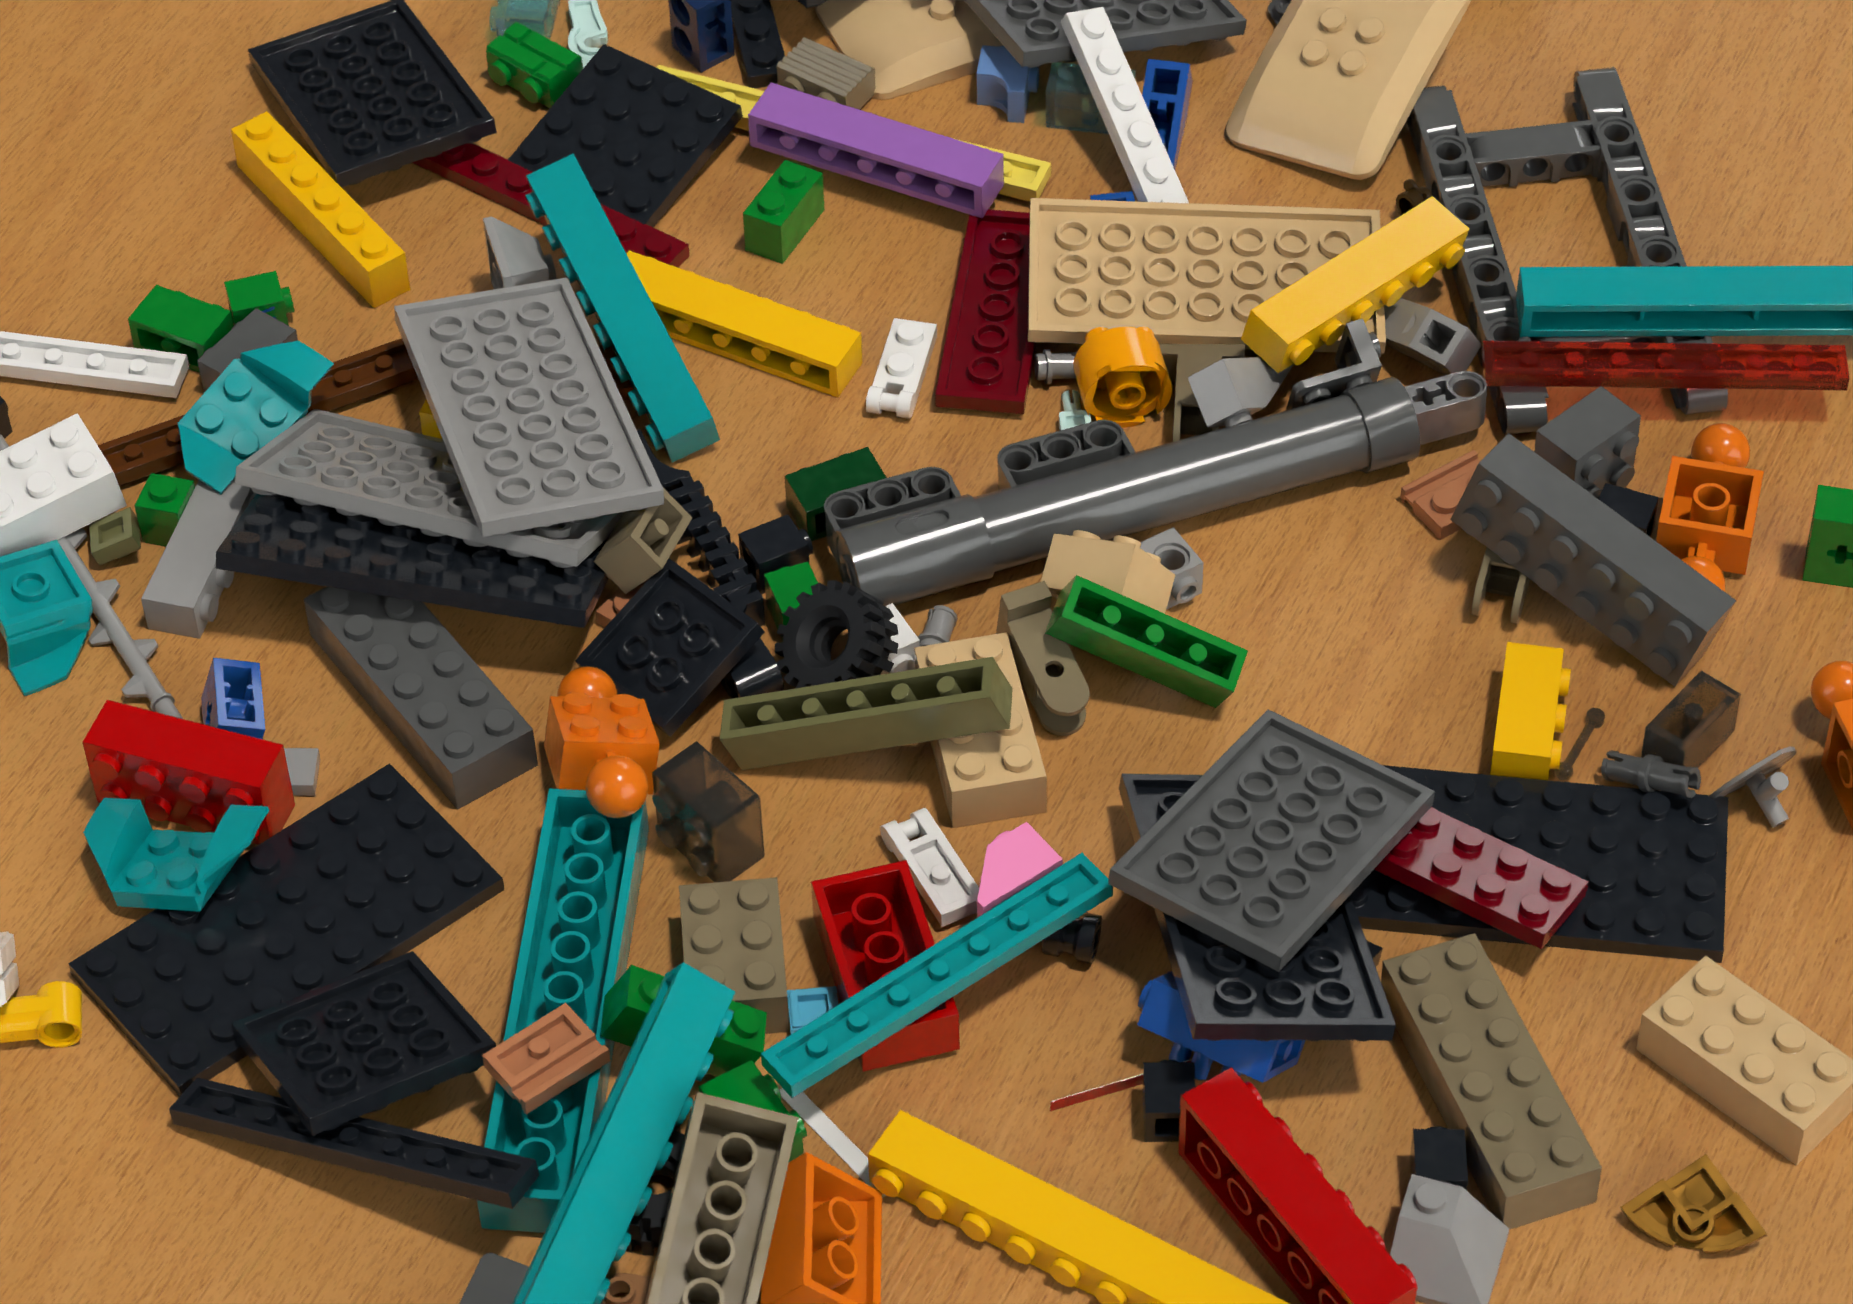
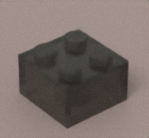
(708, 814)

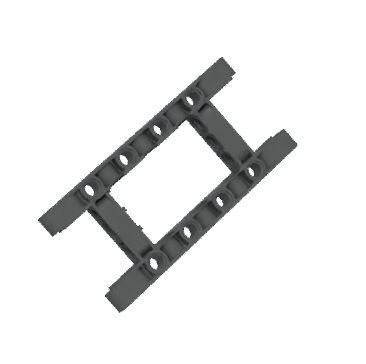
(1599, 145)

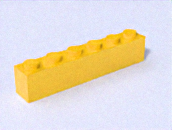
(321, 209)
(1355, 285)
(751, 327)

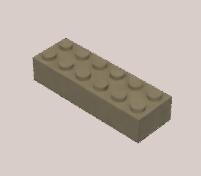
(1490, 1082)
(722, 1204)

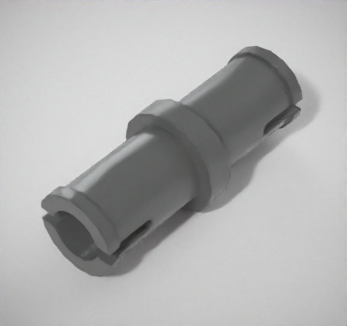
(1651, 773)

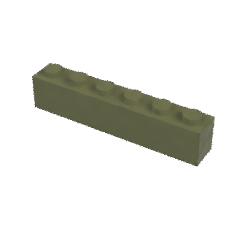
(867, 713)

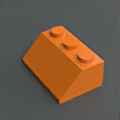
(824, 1238)

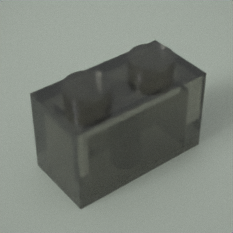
(1693, 722)

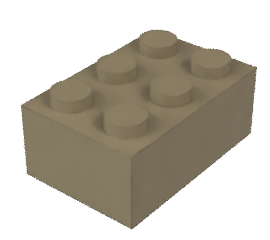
(737, 939)

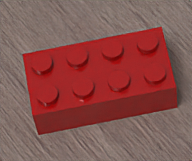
(186, 769)
(869, 928)

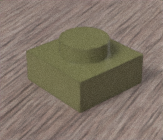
(114, 536)

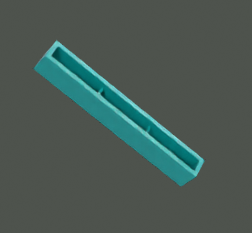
(1685, 301)
(622, 308)
(629, 1141)

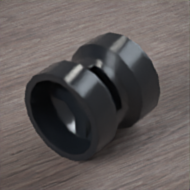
(1077, 938)

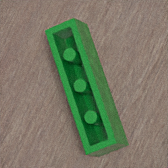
(1146, 641)

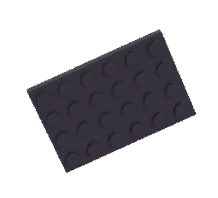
(371, 92)

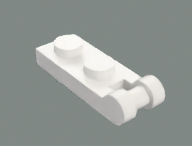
(902, 368)
(933, 866)

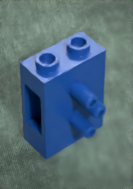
(1165, 1016)

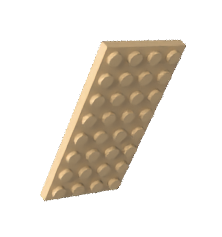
(1176, 265)

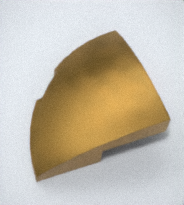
(1695, 1211)

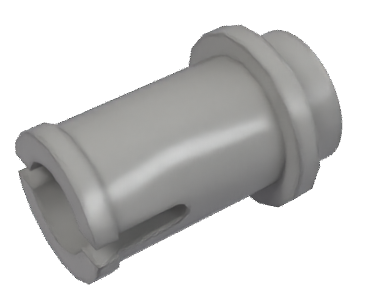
(1054, 366)
(938, 626)

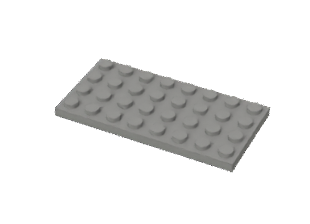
(527, 407)
(400, 482)

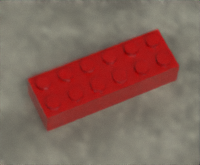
(1284, 1199)

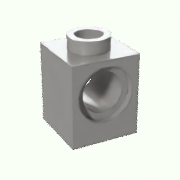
(1180, 560)

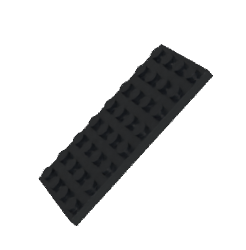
(362, 555)
(1647, 857)
(289, 917)
(1319, 995)

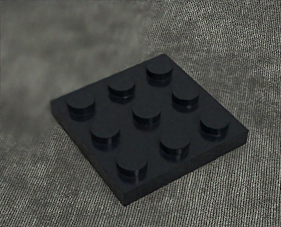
(672, 645)

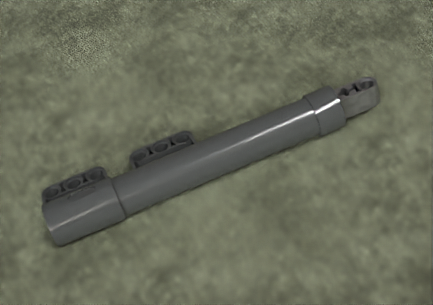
(923, 538)

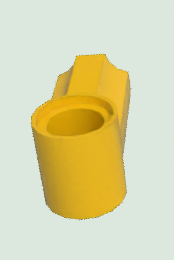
(49, 1016)

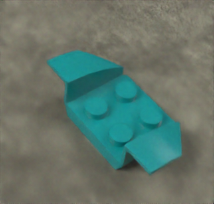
(248, 409)
(42, 615)
(166, 865)

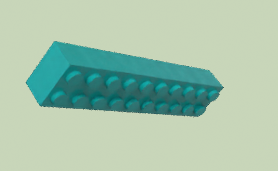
(569, 954)

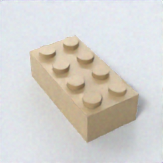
(994, 771)
(1749, 1059)

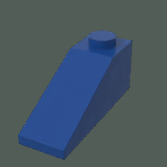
(1167, 98)

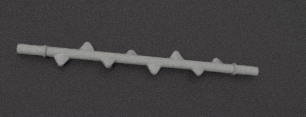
(111, 630)

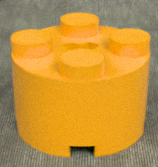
(1120, 375)

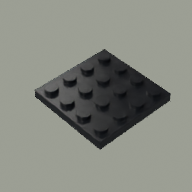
(631, 132)
(363, 1042)

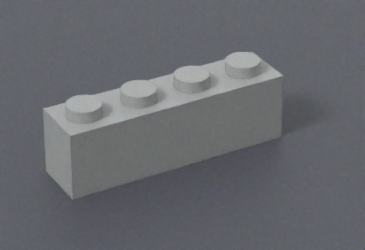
(185, 583)

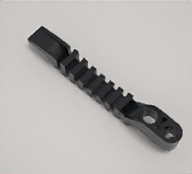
(728, 573)

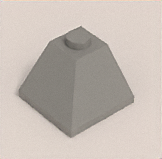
(515, 256)
(1448, 1243)

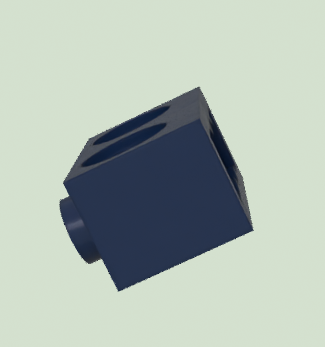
(702, 31)

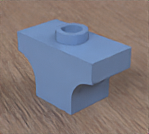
(1005, 82)

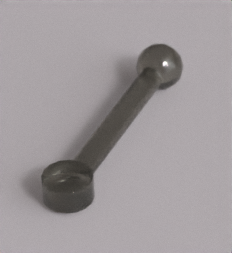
(1594, 719)

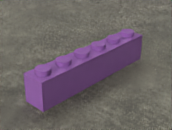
(876, 150)

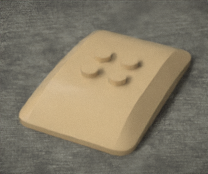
(907, 40)
(1341, 81)

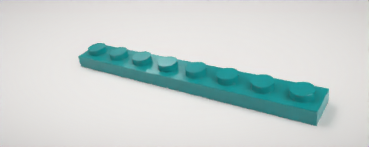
(936, 975)

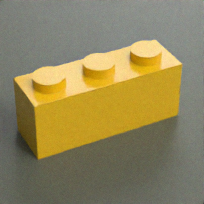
(1530, 712)

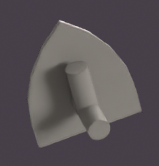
(1764, 789)

